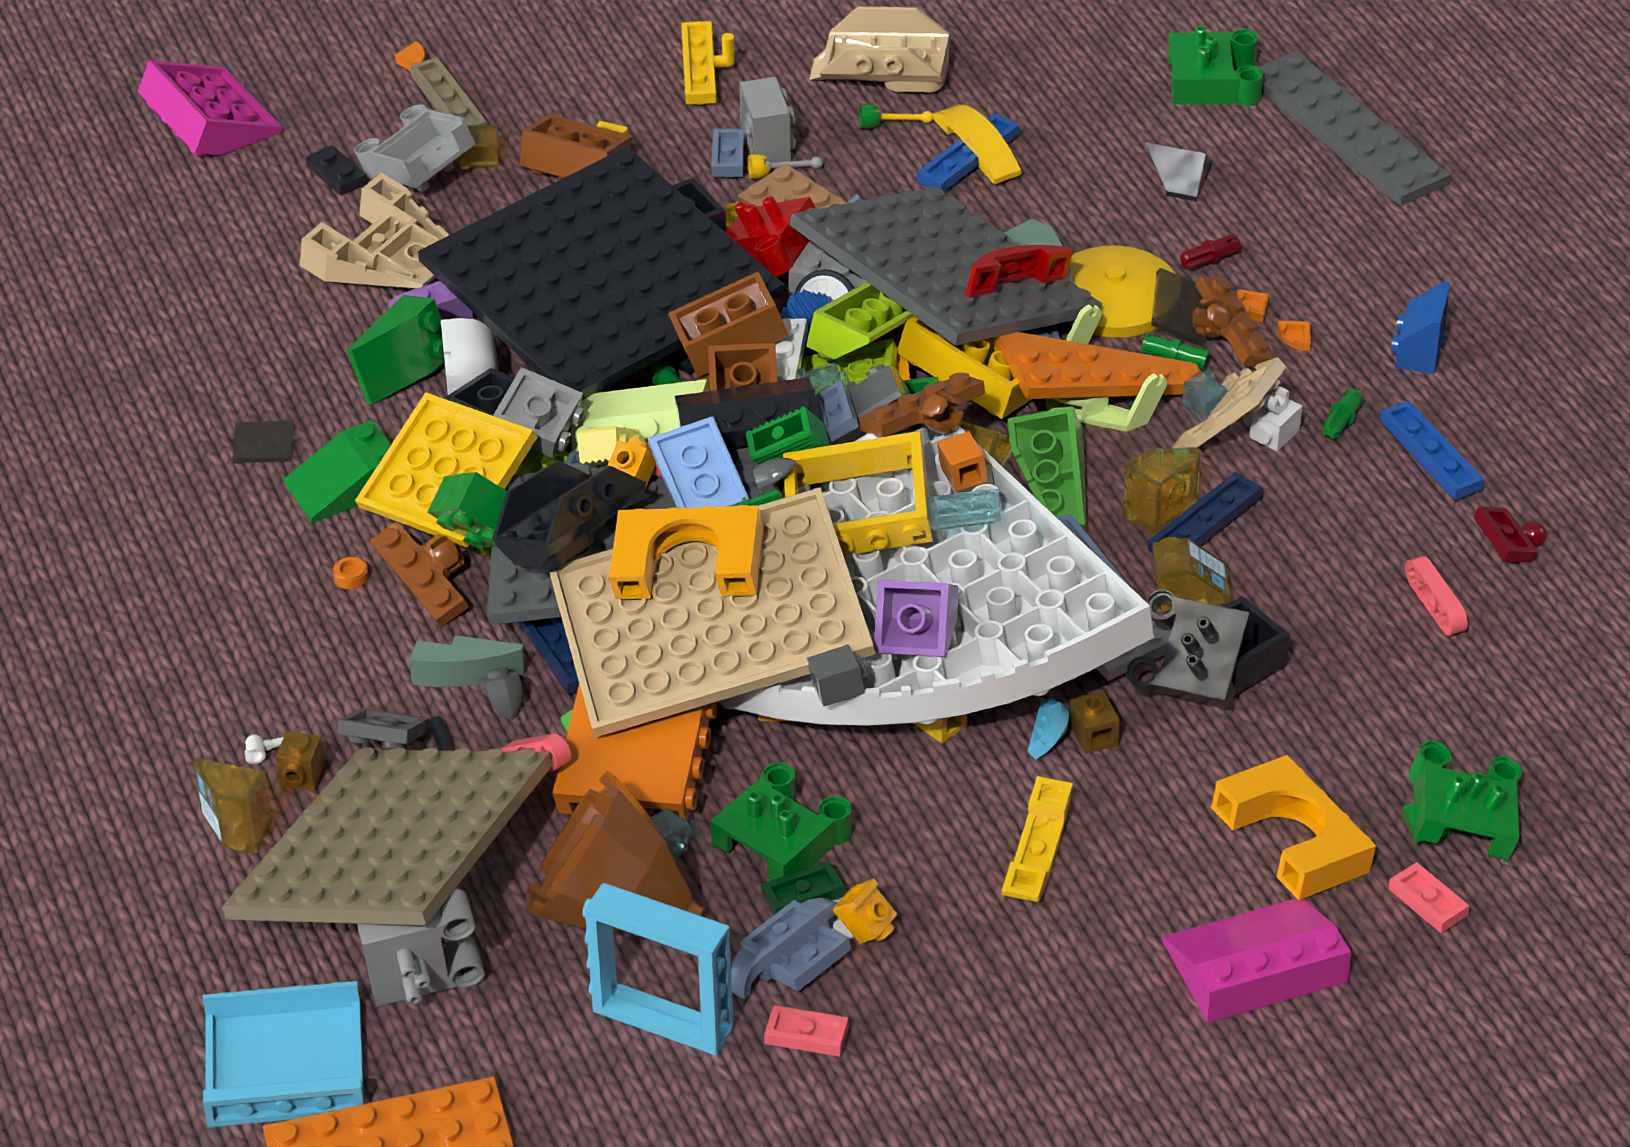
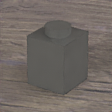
(837, 675)

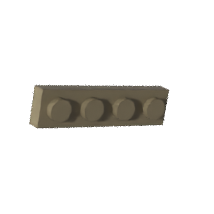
(444, 91)

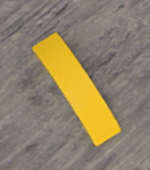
(983, 139)
(1039, 840)

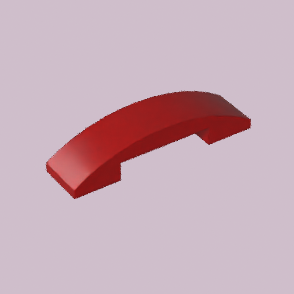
(1016, 263)

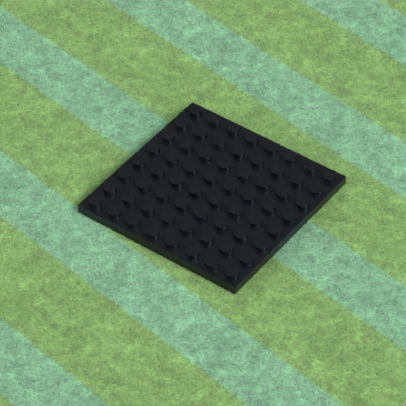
(591, 271)

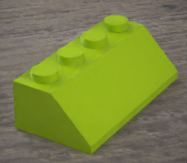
(854, 321)

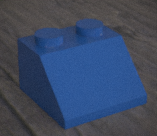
(1422, 330)

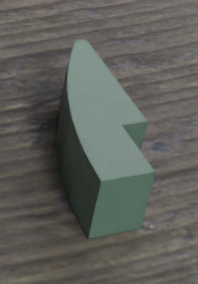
(462, 661)

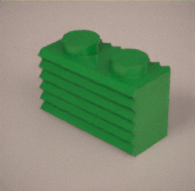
(786, 434)

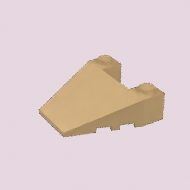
(385, 251)

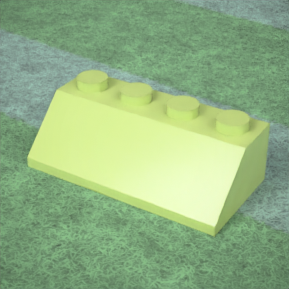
(642, 408)

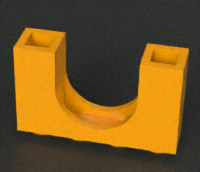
(649, 533)
(1284, 790)

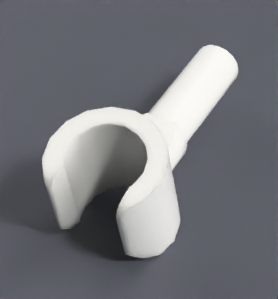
(257, 746)

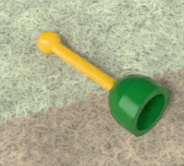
(871, 116)

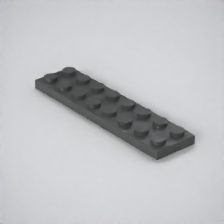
(1351, 129)

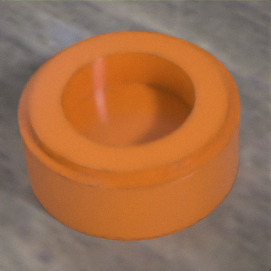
(350, 573)

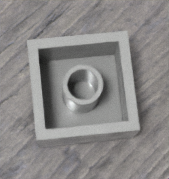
(766, 119)

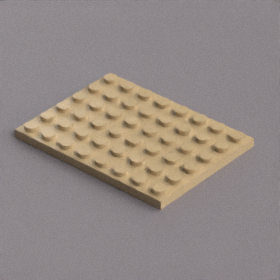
(701, 647)

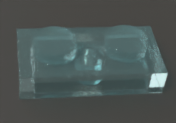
(964, 509)

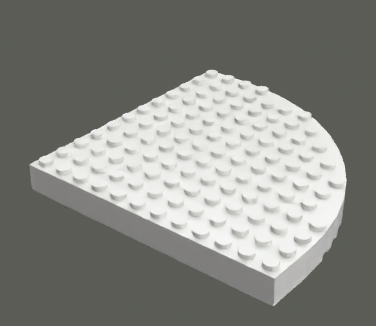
(1027, 609)

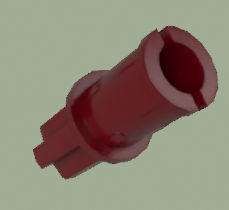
(1210, 252)

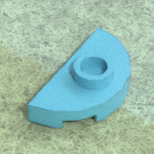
(1048, 727)

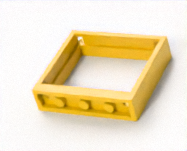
(864, 459)

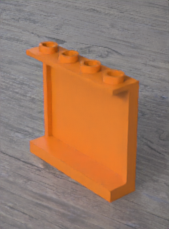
(652, 759)

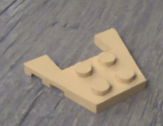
(1243, 396)

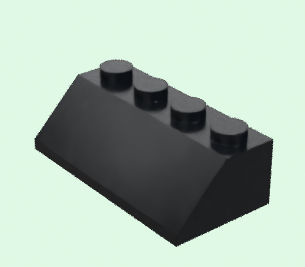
(746, 407)

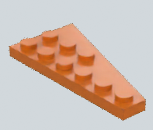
(1076, 370)

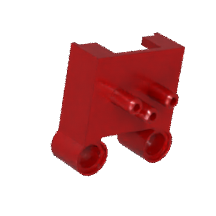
(767, 233)

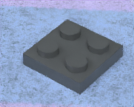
(389, 727)

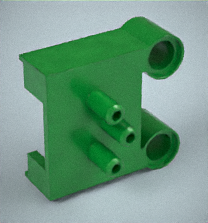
(1205, 63)
(1465, 800)
(778, 827)

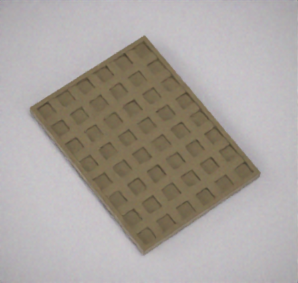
(389, 836)

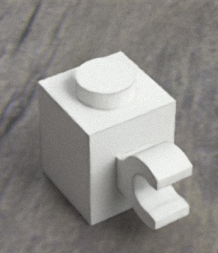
(1276, 420)

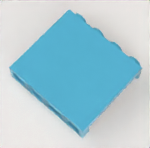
(282, 1053)

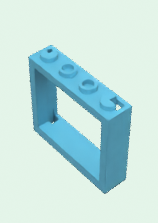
(676, 929)

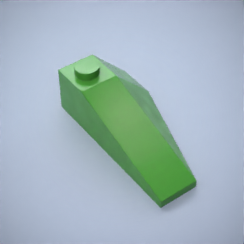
(1052, 459)

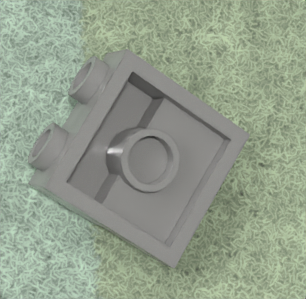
(544, 408)

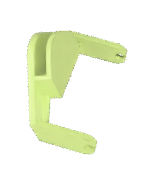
(1096, 409)

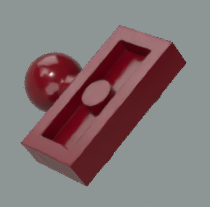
(1506, 535)

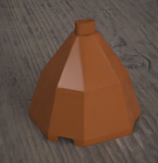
(608, 843)

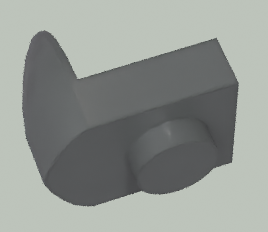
(770, 474)
(503, 691)

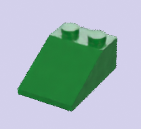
(398, 348)
(337, 472)

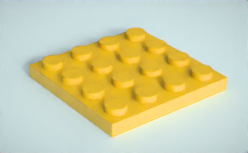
(436, 443)

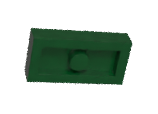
(807, 884)

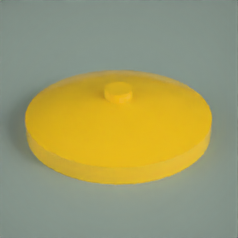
(1123, 283)

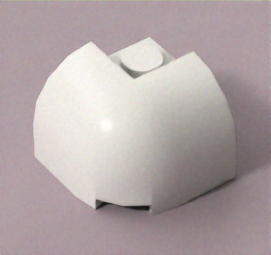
(467, 350)

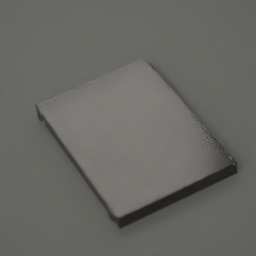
(1174, 304)

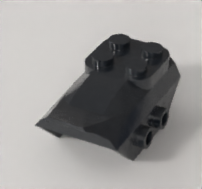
(559, 511)

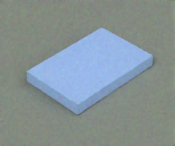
(697, 466)

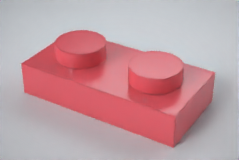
(1429, 897)
(806, 1030)

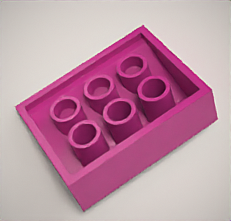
(206, 106)
(1259, 958)

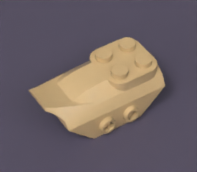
(888, 47)

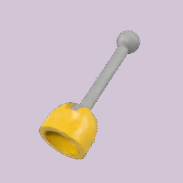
(760, 166)

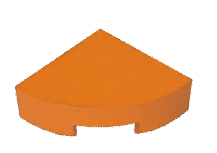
(410, 55)
(1254, 304)
(1295, 334)

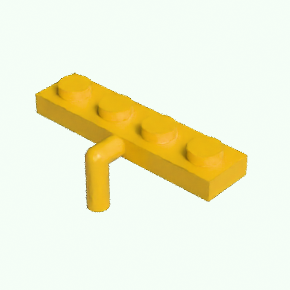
(700, 62)

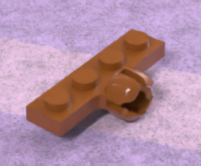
(1228, 319)
(930, 407)
(424, 570)

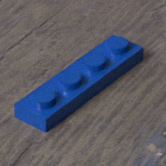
(960, 159)
(1431, 450)

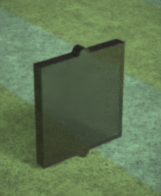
(263, 441)

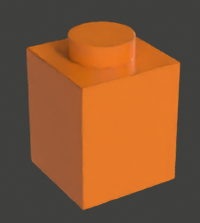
(962, 461)

